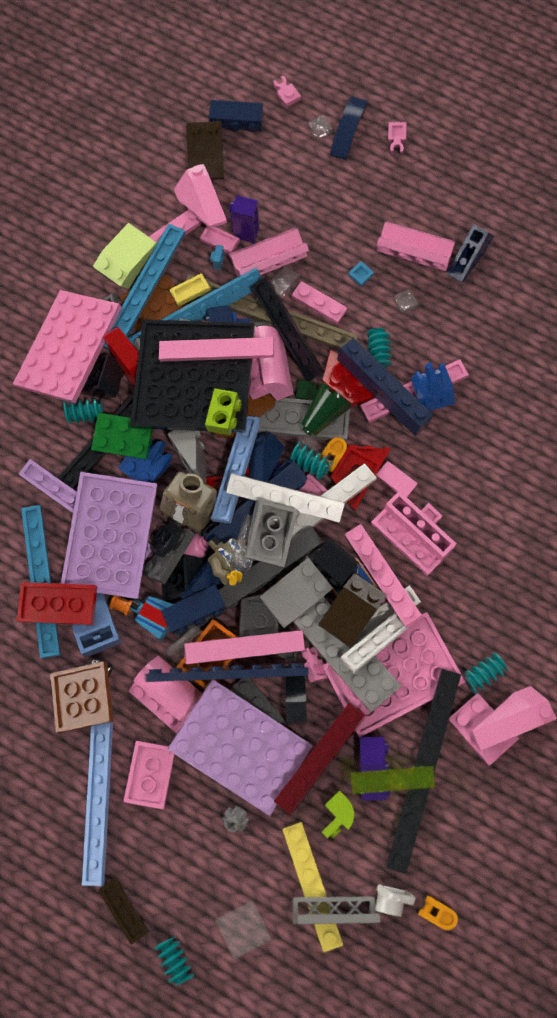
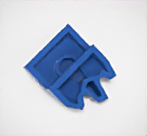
(433, 387)
(149, 469)

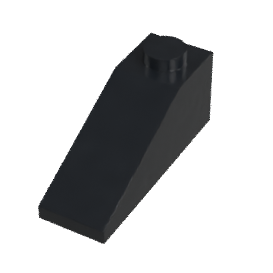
(296, 699)

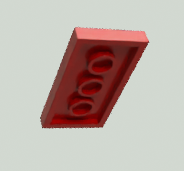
(57, 603)

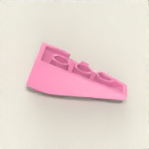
(199, 196)
(516, 715)

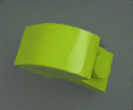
(343, 813)

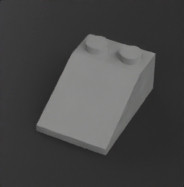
(190, 451)
(271, 532)
(296, 592)

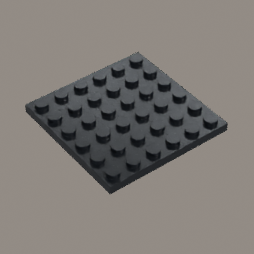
(180, 392)

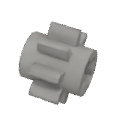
(235, 819)

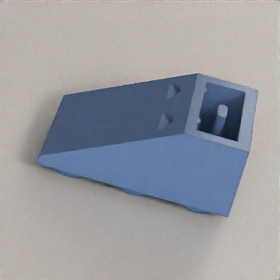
(102, 634)

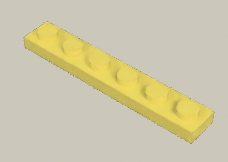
(311, 882)

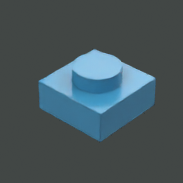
(217, 257)
(361, 274)

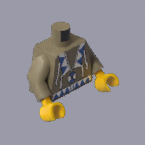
(220, 561)

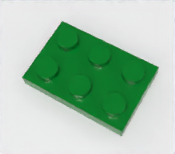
(117, 437)

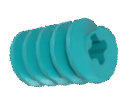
(378, 346)
(83, 411)
(310, 462)
(485, 672)
(174, 961)

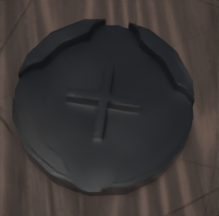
(166, 538)

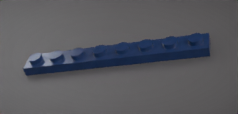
(197, 673)

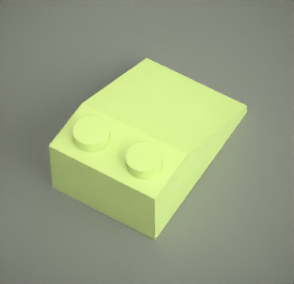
(125, 256)

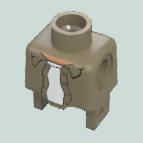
(189, 501)

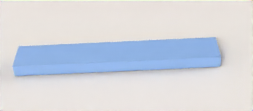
(237, 464)

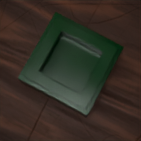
(306, 390)

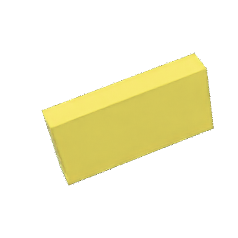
(190, 289)

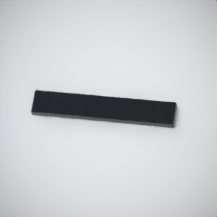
(287, 329)

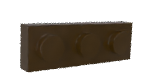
(123, 911)

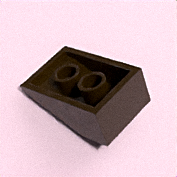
(206, 147)
(352, 610)

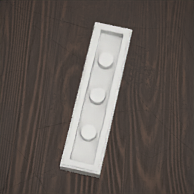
(373, 643)

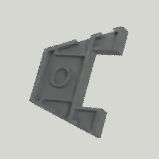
(258, 620)

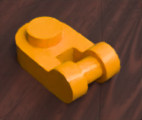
(336, 448)
(445, 917)

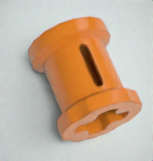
(120, 604)

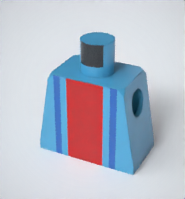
(151, 617)

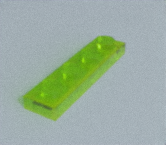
(392, 780)

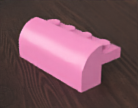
(415, 246)
(269, 253)
(271, 374)
(413, 533)
(167, 700)

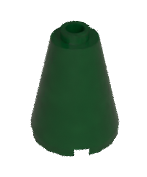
(324, 410)

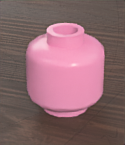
(198, 547)

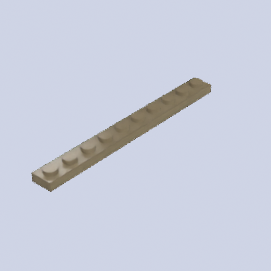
(308, 327)

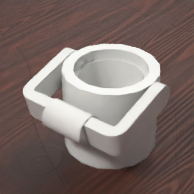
(392, 900)

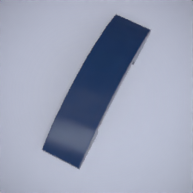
(347, 127)

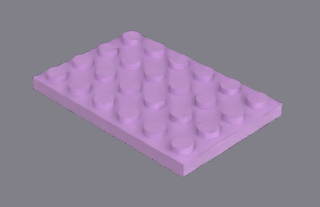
(109, 534)
(239, 746)

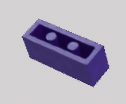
(244, 218)
(372, 758)

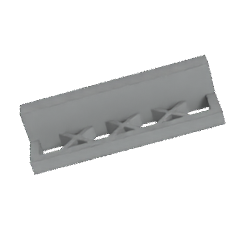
(338, 918)

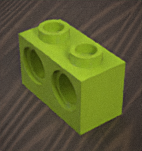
(218, 412)

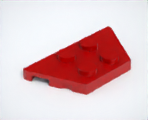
(344, 382)
(354, 458)

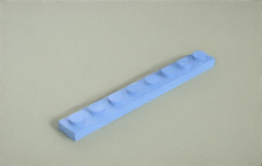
(97, 805)

